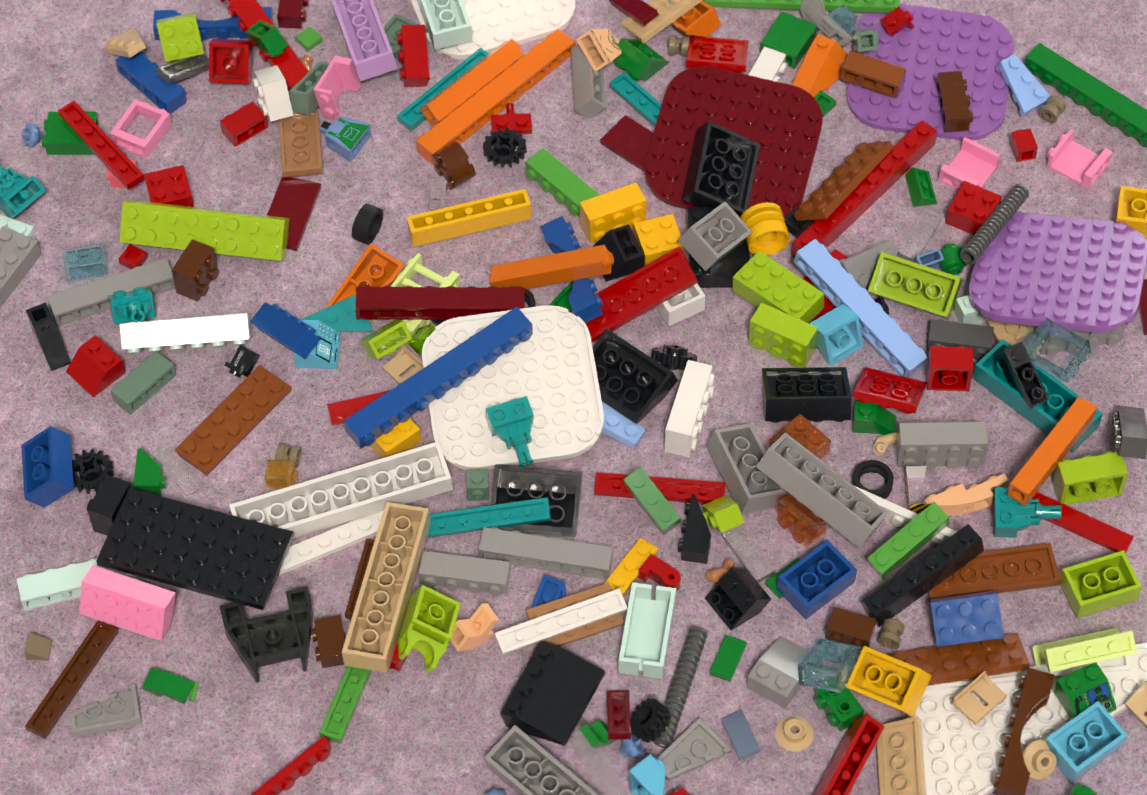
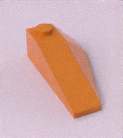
(820, 66)

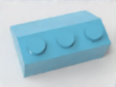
(1086, 741)

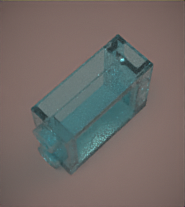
(1041, 335)
(835, 679)

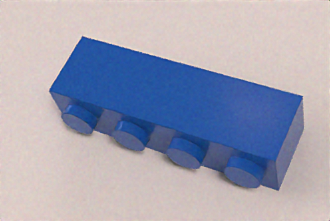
(143, 76)
(286, 329)

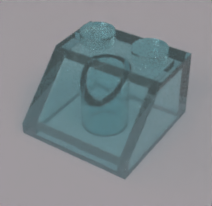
(85, 262)

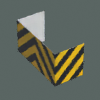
(914, 472)

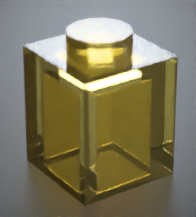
(280, 474)

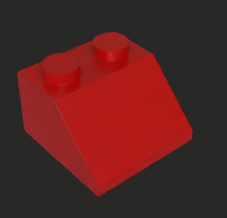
(95, 366)

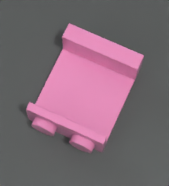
(337, 76)
(1077, 161)
(971, 164)

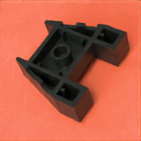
(271, 637)

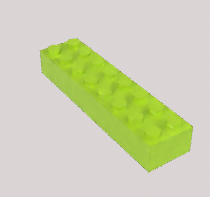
(223, 230)

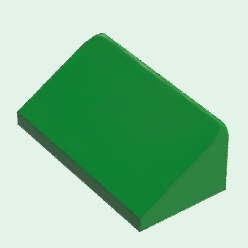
(920, 187)

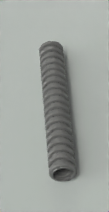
(994, 224)
(682, 681)

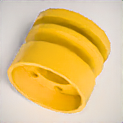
(767, 228)

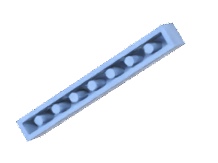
(875, 324)

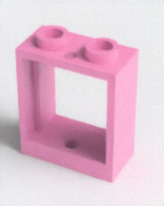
(135, 144)

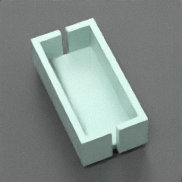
(647, 631)

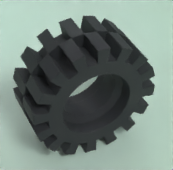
(649, 720)

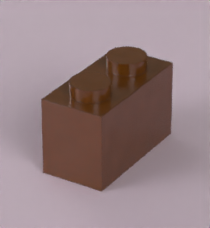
(850, 628)
(330, 640)

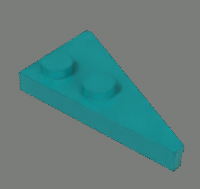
(342, 317)

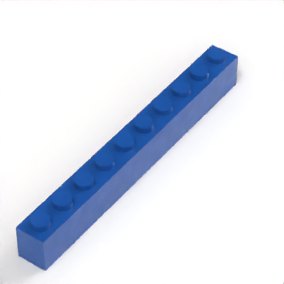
(438, 378)

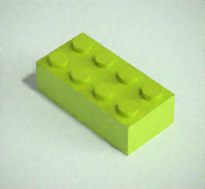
(915, 285)
(777, 287)

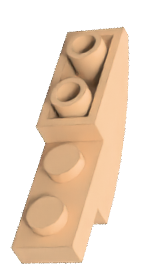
(958, 500)

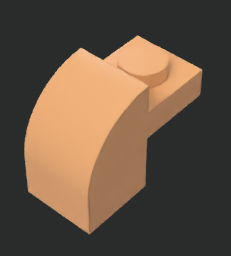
(474, 631)

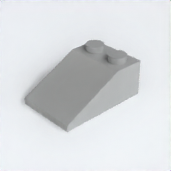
(777, 672)

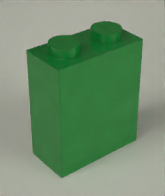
(791, 37)
(62, 139)

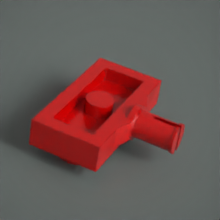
(520, 122)

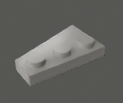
(692, 749)

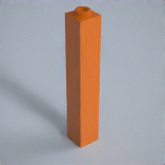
(471, 81)
(553, 268)
(1052, 451)

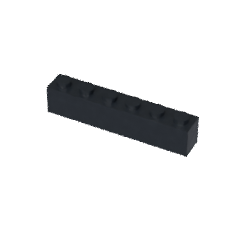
(923, 575)

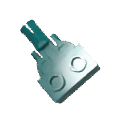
(17, 191)
(131, 305)
(513, 422)
(1013, 516)

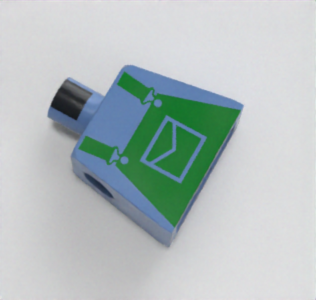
(346, 136)

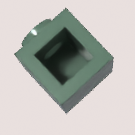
(865, 39)
(477, 485)

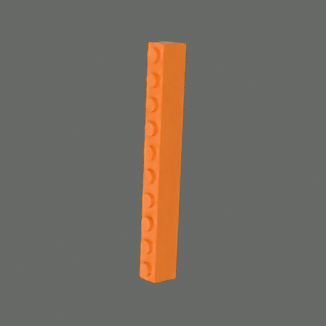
(494, 96)

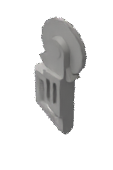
(815, 13)

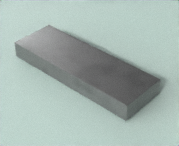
(183, 68)

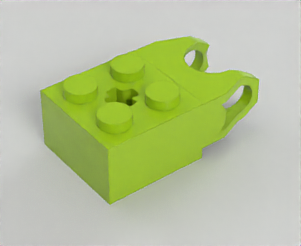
(428, 625)

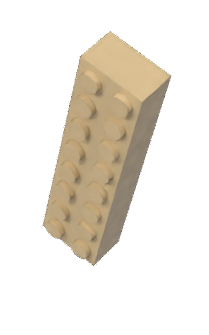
(386, 587)

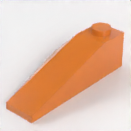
(699, 20)
(372, 269)

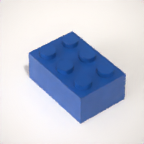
(47, 467)
(816, 579)
(967, 618)

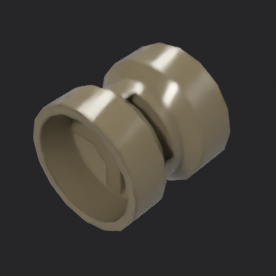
(674, 45)
(1052, 109)
(287, 453)
(891, 633)

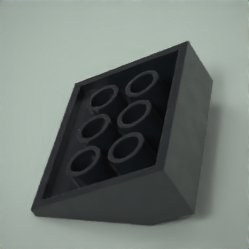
(720, 169)
(722, 272)
(629, 378)
(812, 392)
(528, 483)
(552, 694)

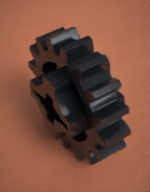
(504, 147)
(673, 356)
(89, 470)

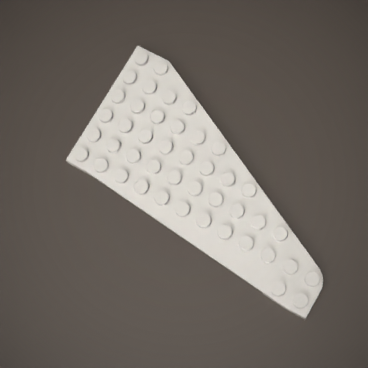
(966, 756)

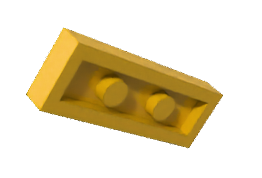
(629, 567)

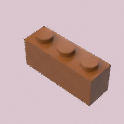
(873, 74)

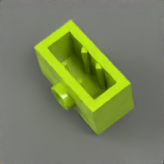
(386, 339)
(722, 514)

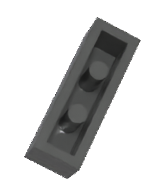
(961, 334)

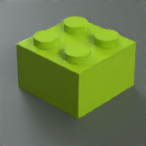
(180, 36)

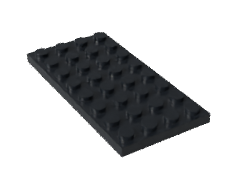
(195, 548)

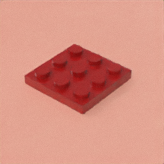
(718, 53)
(889, 390)

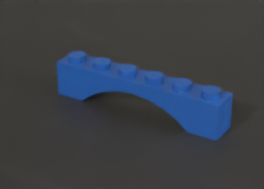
(210, 29)
(582, 296)

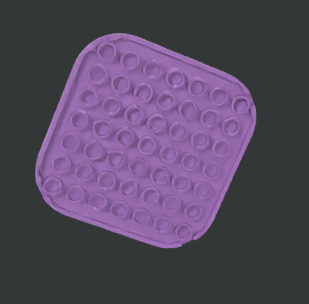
(936, 44)
(1061, 269)

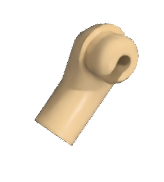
(883, 442)

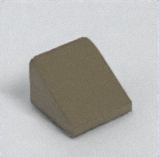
(37, 647)

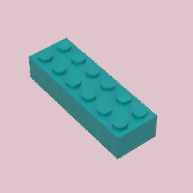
(1045, 415)

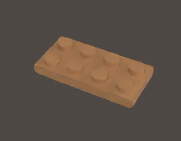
(300, 145)
(585, 631)

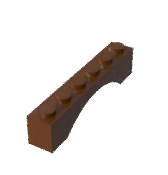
(1035, 695)

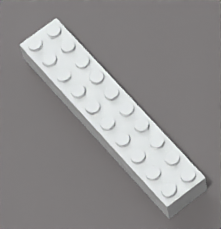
(351, 492)

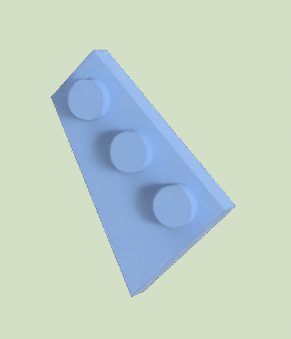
(1025, 87)
(621, 428)

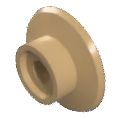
(791, 741)
(1033, 756)

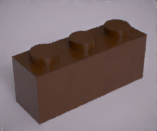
(954, 101)

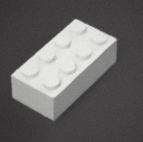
(689, 409)

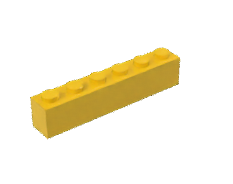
(469, 217)

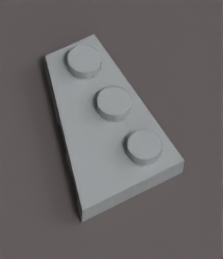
(863, 264)
(114, 713)

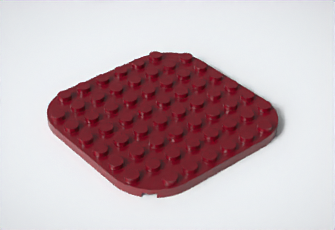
(766, 111)

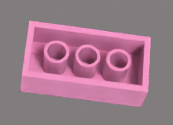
(127, 603)

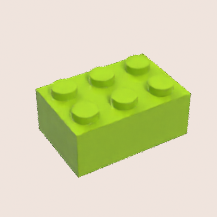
(782, 335)
(1090, 478)
(1100, 584)

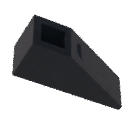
(47, 336)
(1022, 374)
(697, 535)

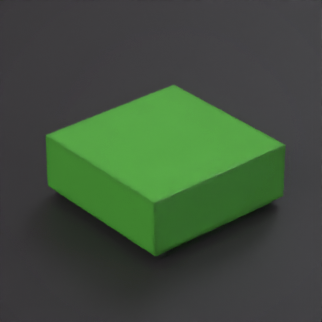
(309, 39)

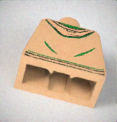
(599, 47)

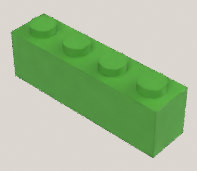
(558, 181)
(908, 540)

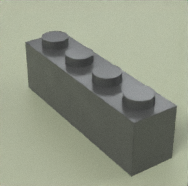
(1130, 432)

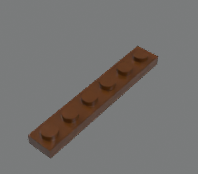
(71, 679)

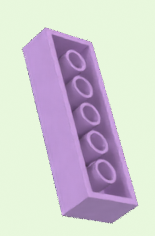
(365, 37)

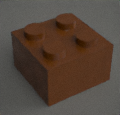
(195, 270)

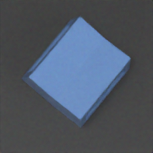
(930, 259)

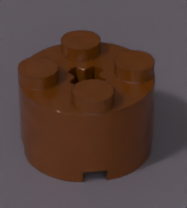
(453, 164)

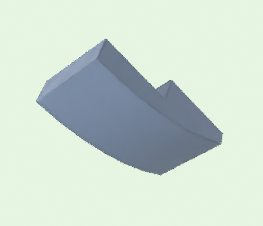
(740, 735)

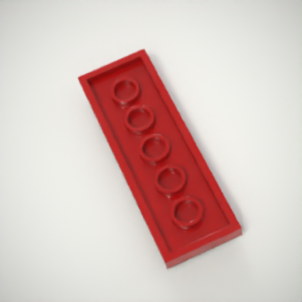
(642, 291)

